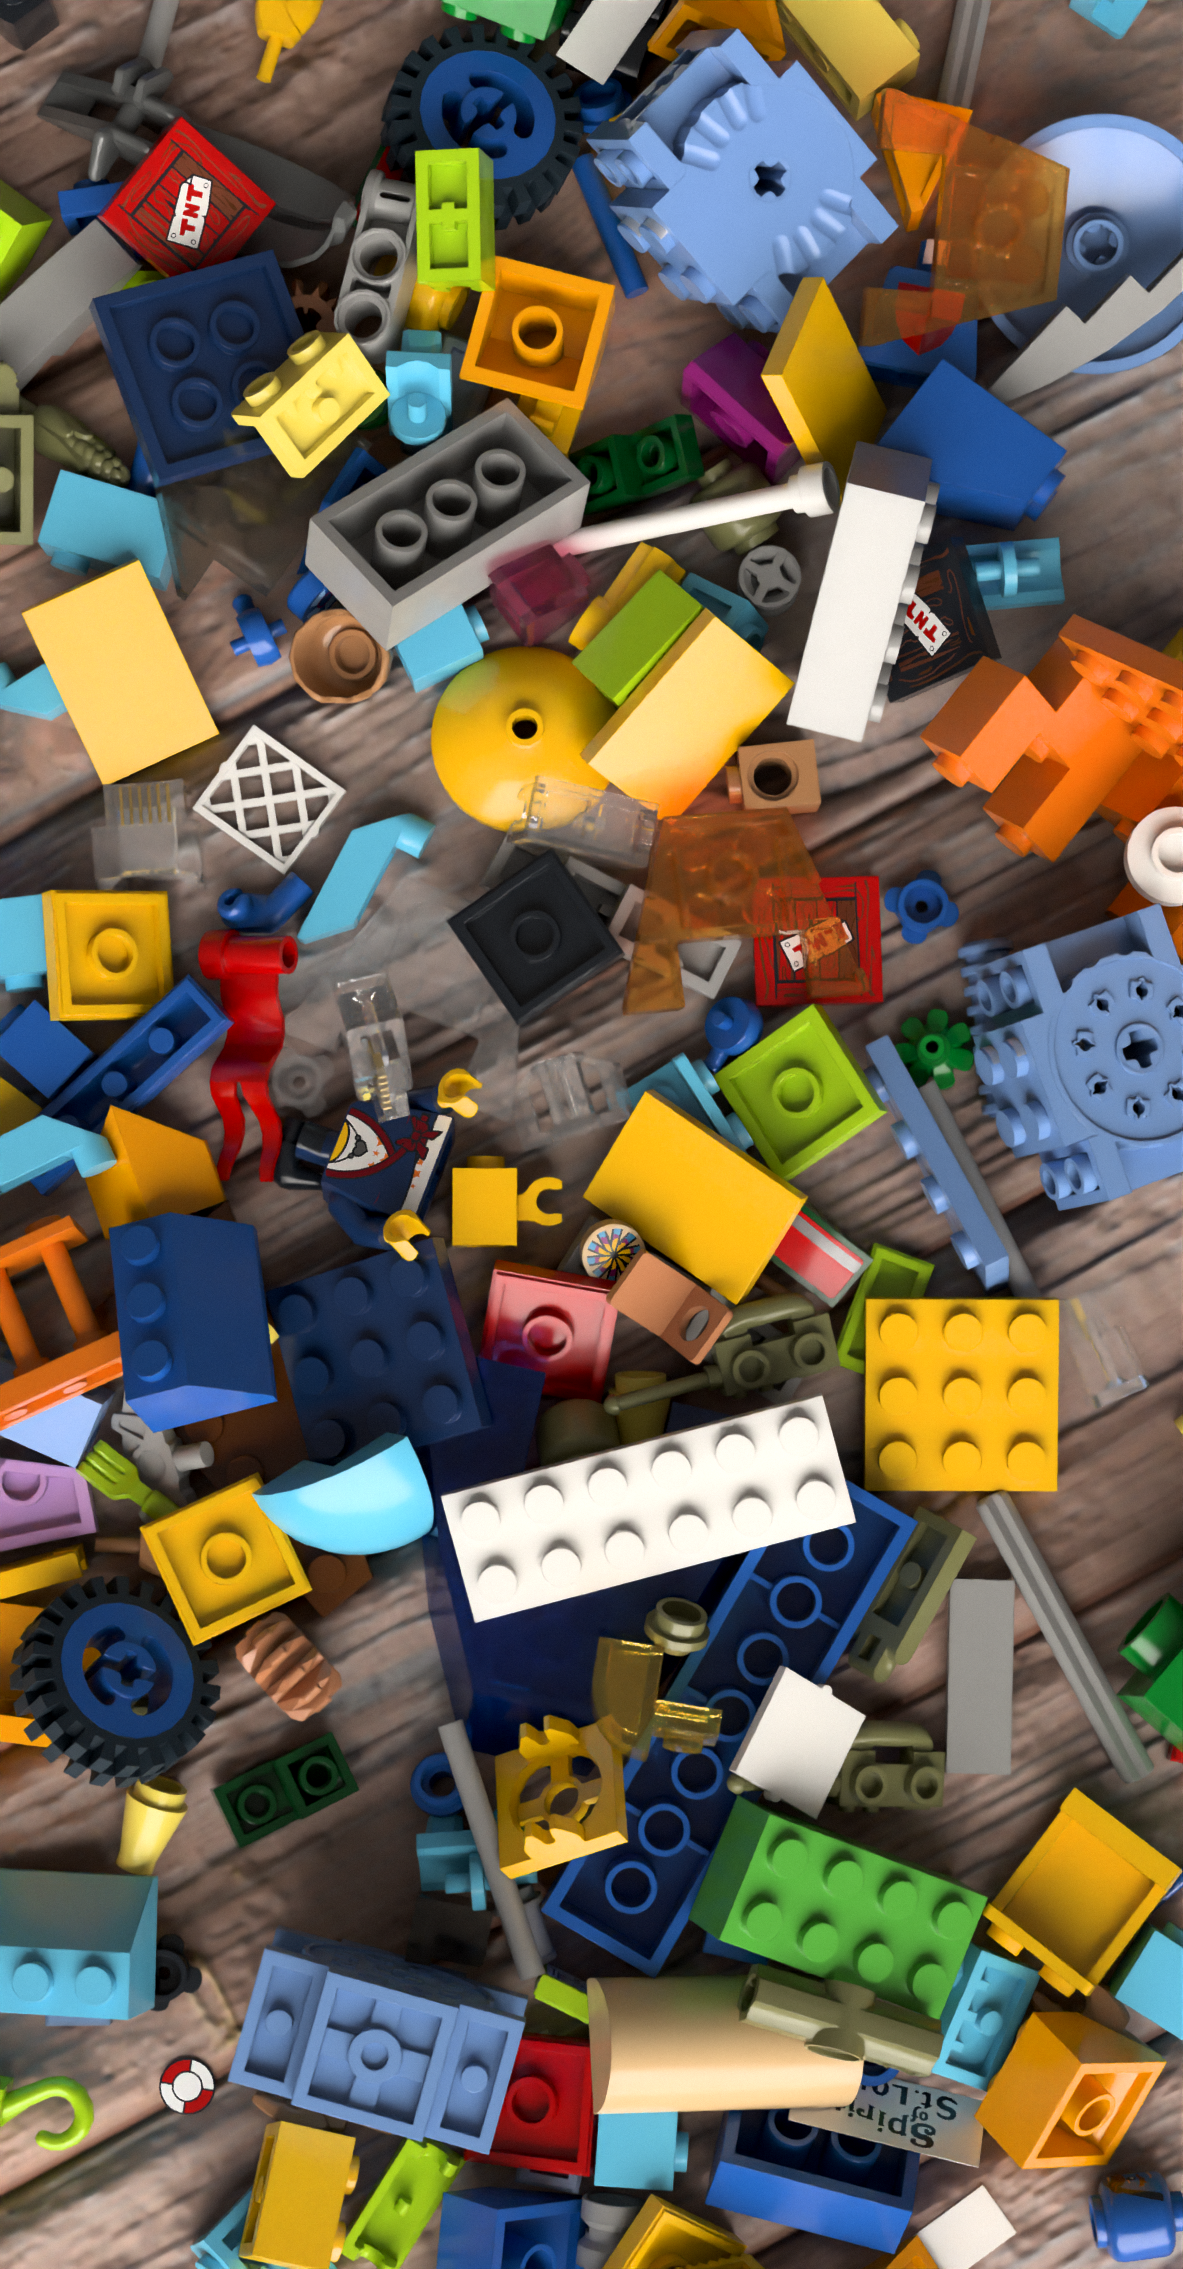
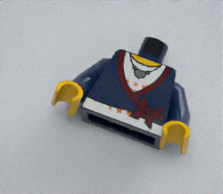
(387, 1172)

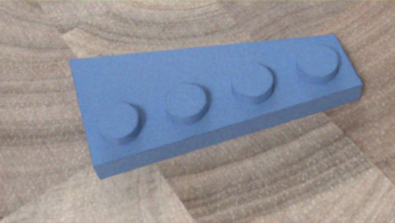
(944, 1179)

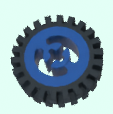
(465, 86)
(90, 1709)

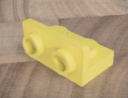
(312, 399)

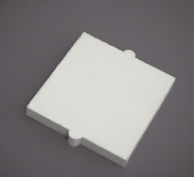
(797, 1742)

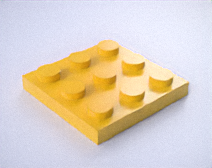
(960, 1393)

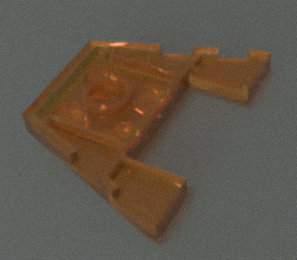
(993, 228)
(728, 882)

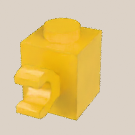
(489, 1206)

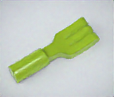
(120, 1480)

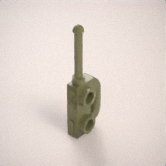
(751, 1365)
(909, 1784)

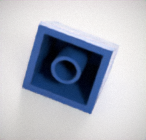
(983, 453)

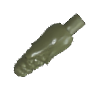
(72, 444)

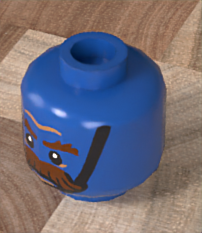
(1136, 2216)

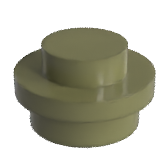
(677, 1626)

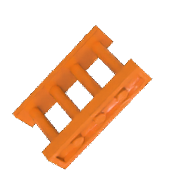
(96, 1352)

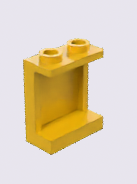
(1080, 1895)

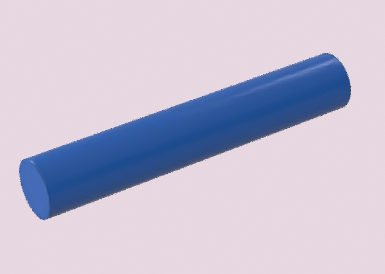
(606, 221)

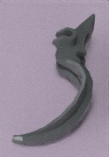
(308, 208)

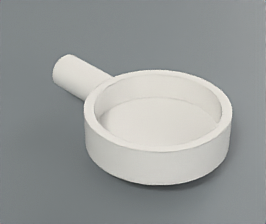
(1156, 857)

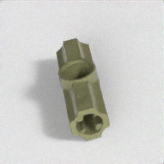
(840, 2020)

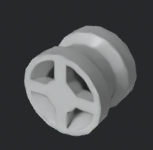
(773, 569)

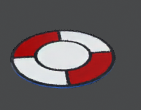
(187, 2086)

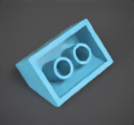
(77, 1943)

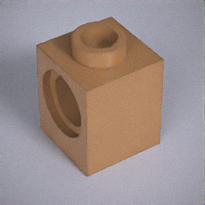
(792, 757)

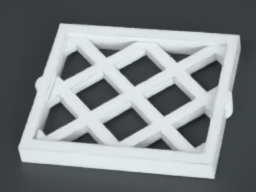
(229, 771)

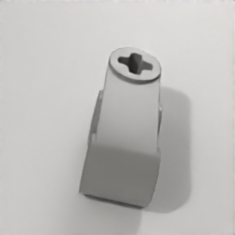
(383, 228)

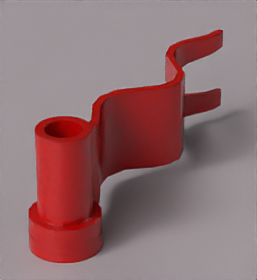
(250, 994)

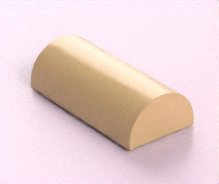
(684, 2050)

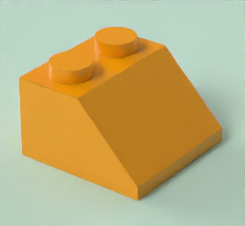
(540, 333)
(1067, 2091)

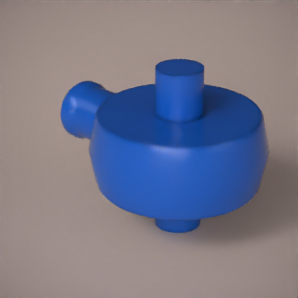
(256, 633)
(731, 1030)

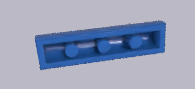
(138, 1065)

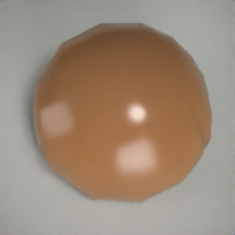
(338, 658)

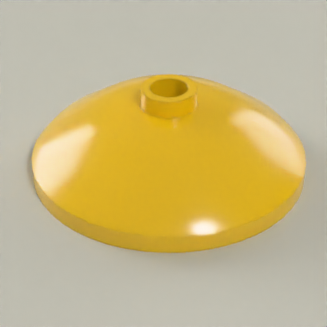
(474, 736)

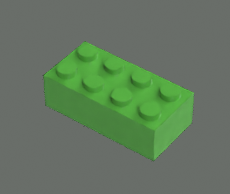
(837, 1907)

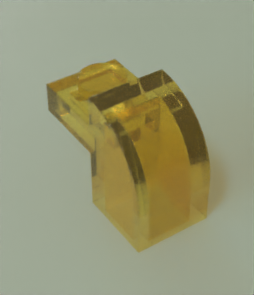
(628, 1708)

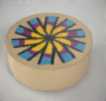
(609, 1248)

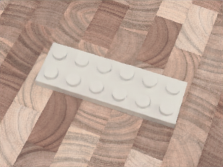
(648, 1507)

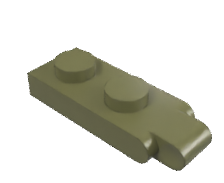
(909, 1596)

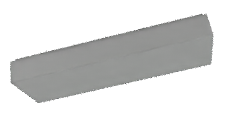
(979, 1676)

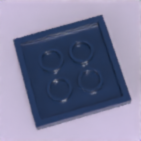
(189, 353)
(379, 1353)

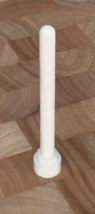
(810, 491)

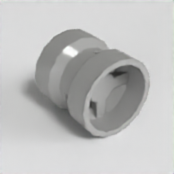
(608, 2220)

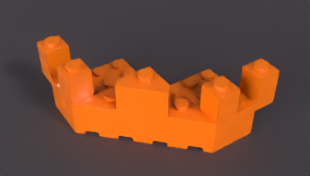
(1094, 734)

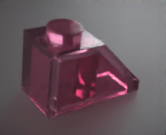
(539, 593)

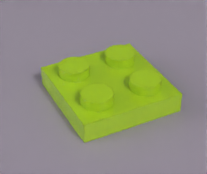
(800, 1093)

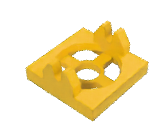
(566, 1839)

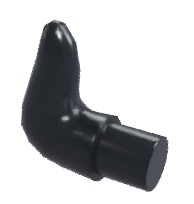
(288, 1170)

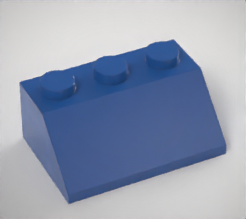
(191, 1318)
(812, 2178)
(509, 2229)

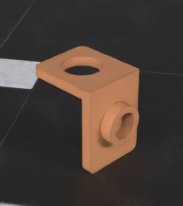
(666, 1303)

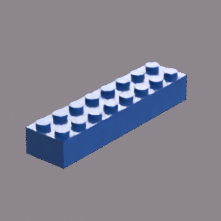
(779, 1608)

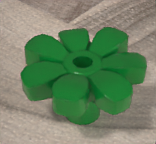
(948, 1056)

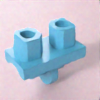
(419, 389)
(1018, 573)
(452, 1861)

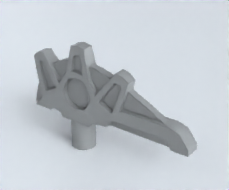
(160, 1457)

